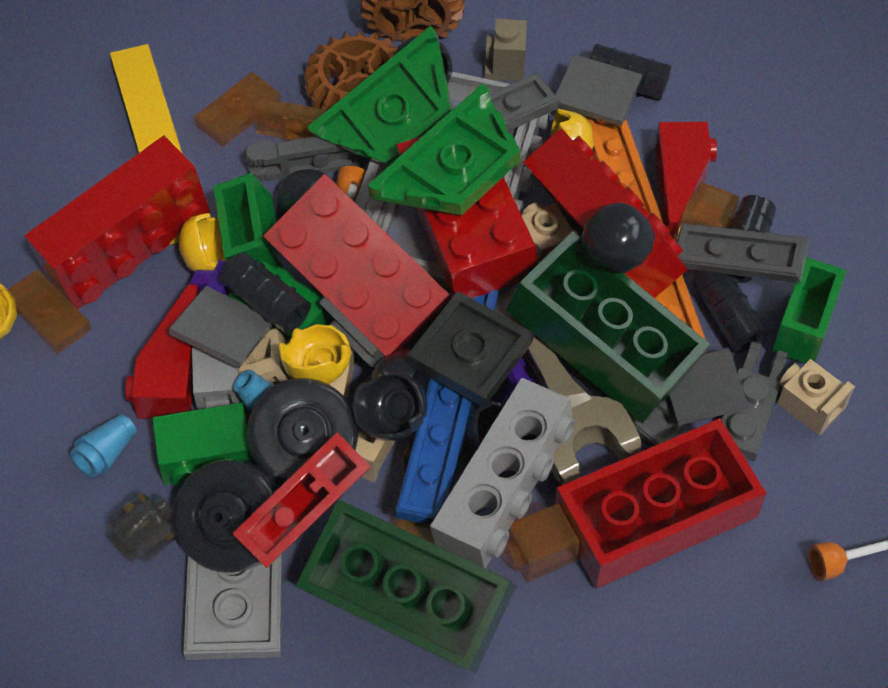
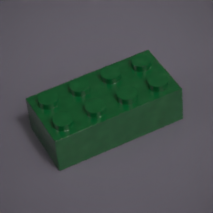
(607, 328)
(407, 586)

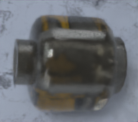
(142, 527)

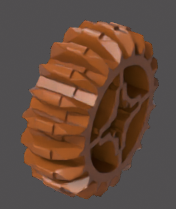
(411, 17)
(348, 62)

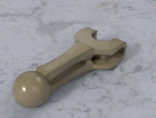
(596, 417)

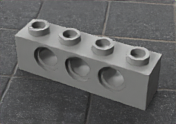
(527, 411)

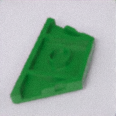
(391, 104)
(453, 160)

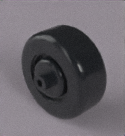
(295, 422)
(214, 505)

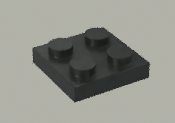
(470, 348)

